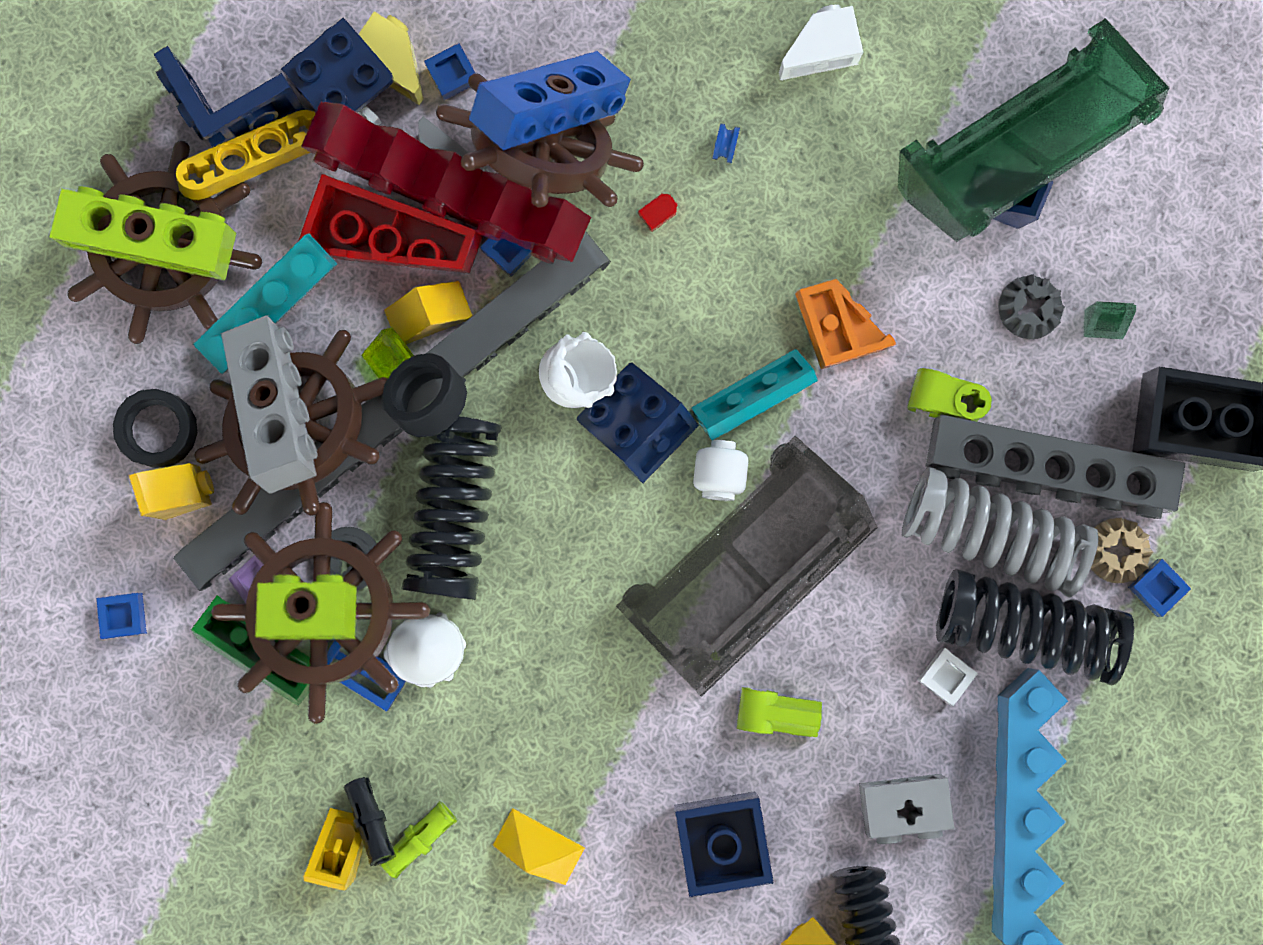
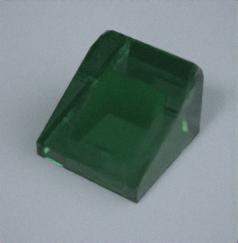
(1108, 319)

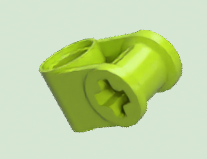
(943, 395)

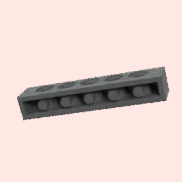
(1158, 477)

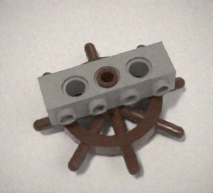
(273, 426)

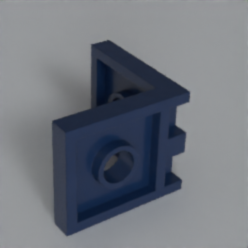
(254, 109)

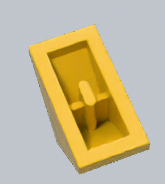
(428, 310)
(336, 852)

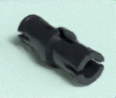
(369, 821)

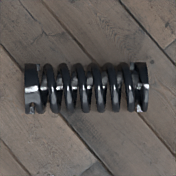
(451, 581)
(964, 594)

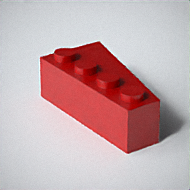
(384, 231)

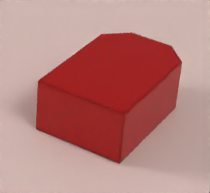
(658, 211)

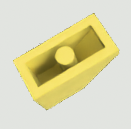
(393, 46)

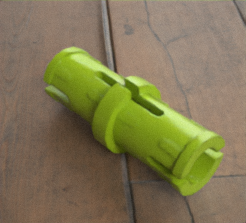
(419, 839)

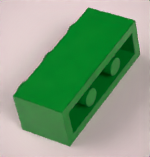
(233, 643)

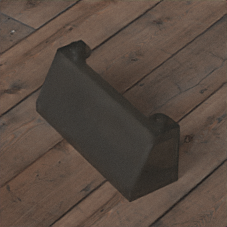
(751, 567)

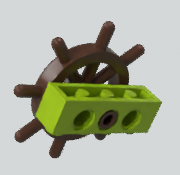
(127, 229)

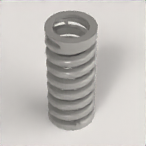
(935, 495)

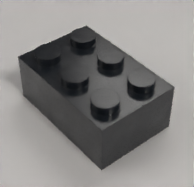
(1200, 419)

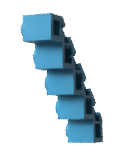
(1021, 814)

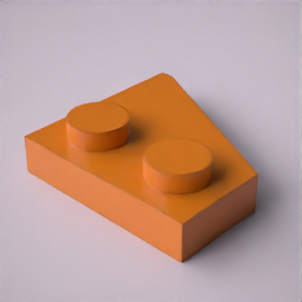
(839, 325)

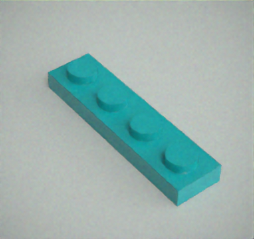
(270, 296)

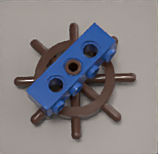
(531, 120)

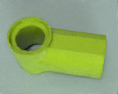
(770, 712)

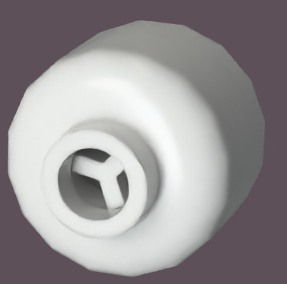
(720, 471)

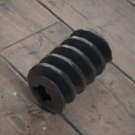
(867, 906)

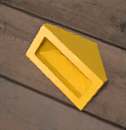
(538, 848)

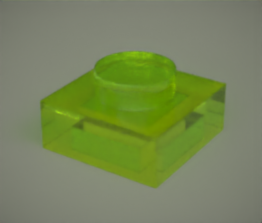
(386, 353)

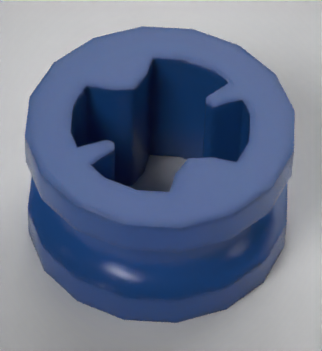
(726, 143)

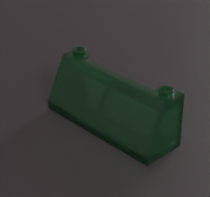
(1032, 136)

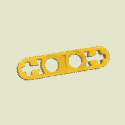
(246, 147)

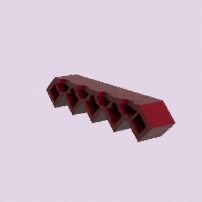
(437, 180)

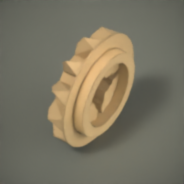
(1132, 565)

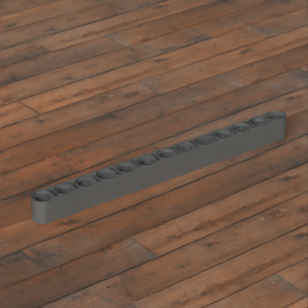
(466, 348)

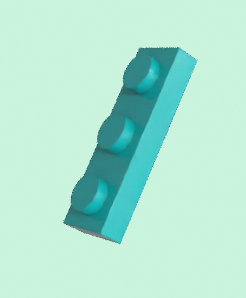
(754, 394)

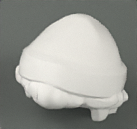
(577, 371)
(425, 650)

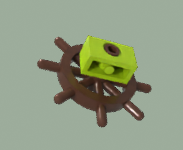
(293, 611)

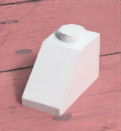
(824, 44)

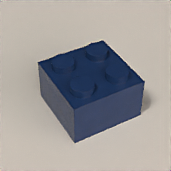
(723, 844)

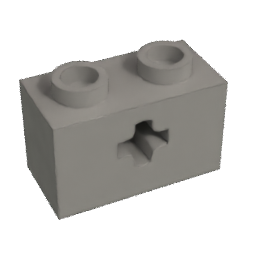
(926, 793)

